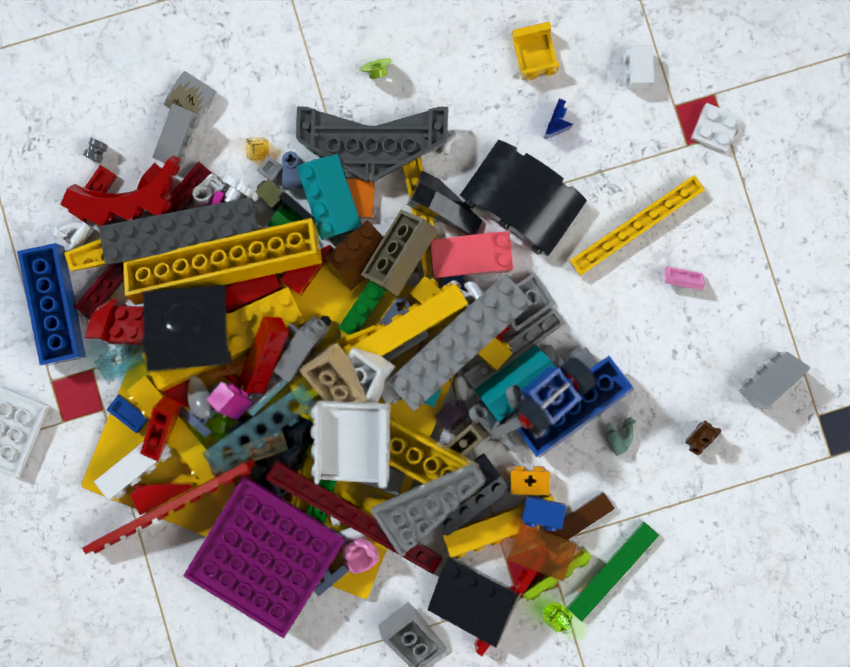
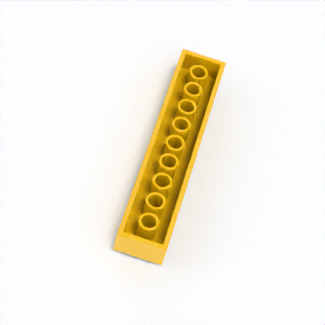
(225, 260)

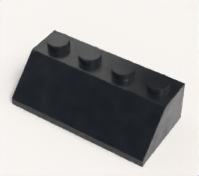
(485, 495)

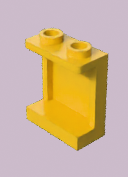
(535, 51)

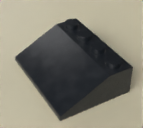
(473, 601)

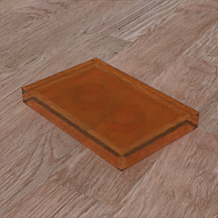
(542, 551)

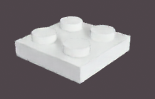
(716, 128)

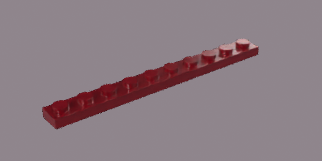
(114, 274)
(347, 513)

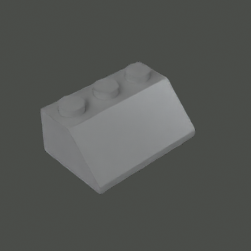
(773, 379)

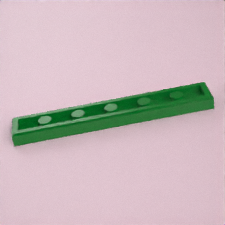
(612, 571)

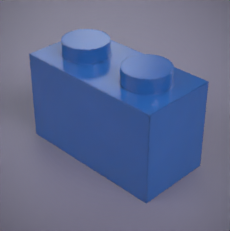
(543, 512)

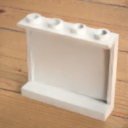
(351, 442)

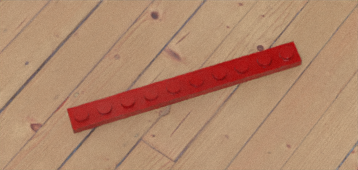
(175, 504)

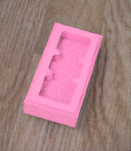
(684, 278)

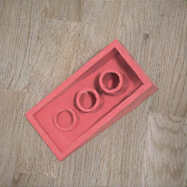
(471, 255)

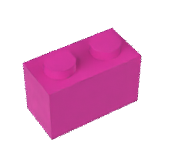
(230, 400)

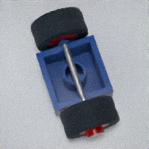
(553, 394)

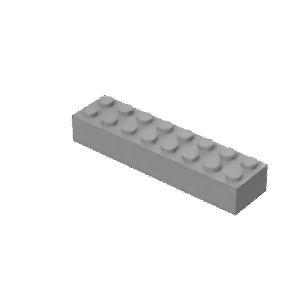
(459, 342)

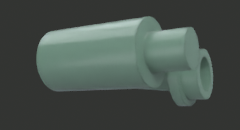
(616, 441)

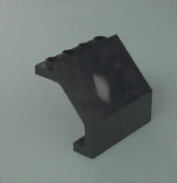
(185, 328)

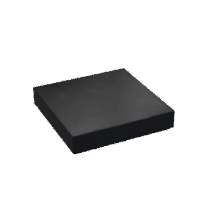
(294, 208)

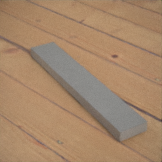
(519, 345)

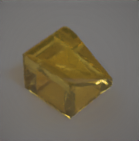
(257, 148)

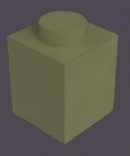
(269, 194)

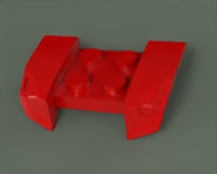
(116, 324)

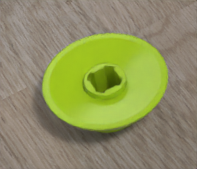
(376, 68)

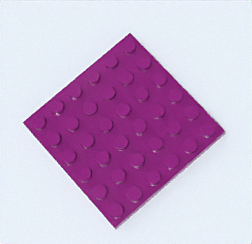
(264, 556)

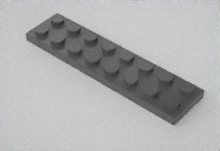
(176, 230)

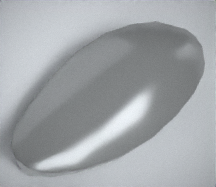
(197, 398)

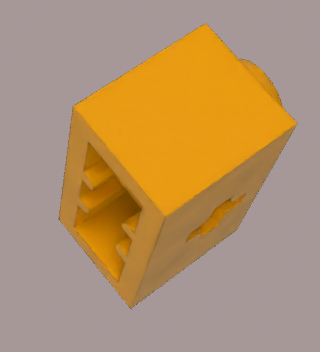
(539, 486)

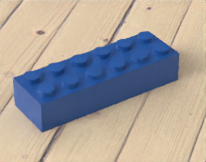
(51, 304)
(609, 389)

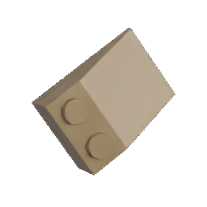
(333, 376)

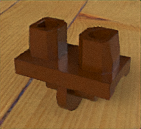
(702, 437)

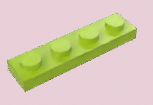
(534, 590)

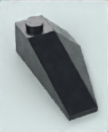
(439, 202)

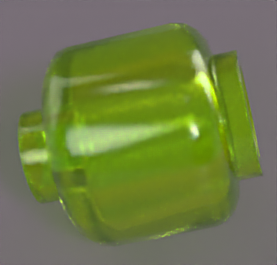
(218, 426)
(557, 617)

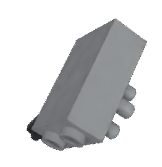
(301, 346)

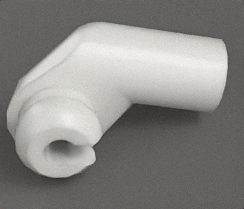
(453, 136)

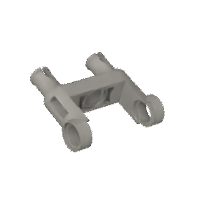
(499, 429)

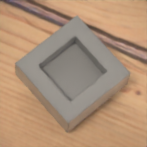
(270, 168)

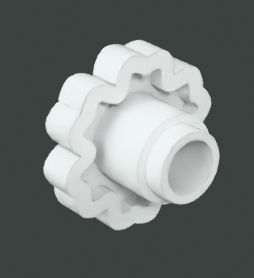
(238, 190)

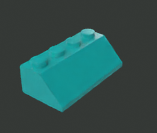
(329, 196)
(519, 373)

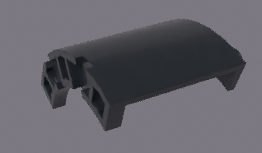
(524, 197)

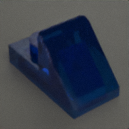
(556, 125)

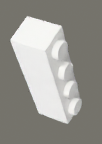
(128, 472)

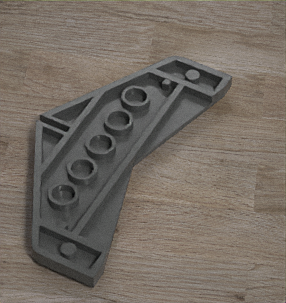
(382, 146)

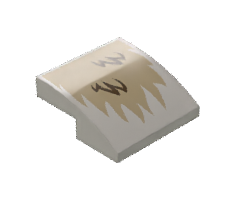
(190, 94)

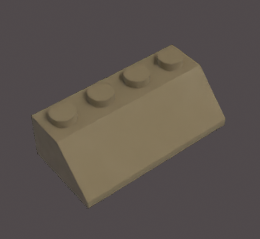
(399, 252)

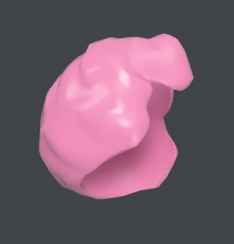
(360, 555)

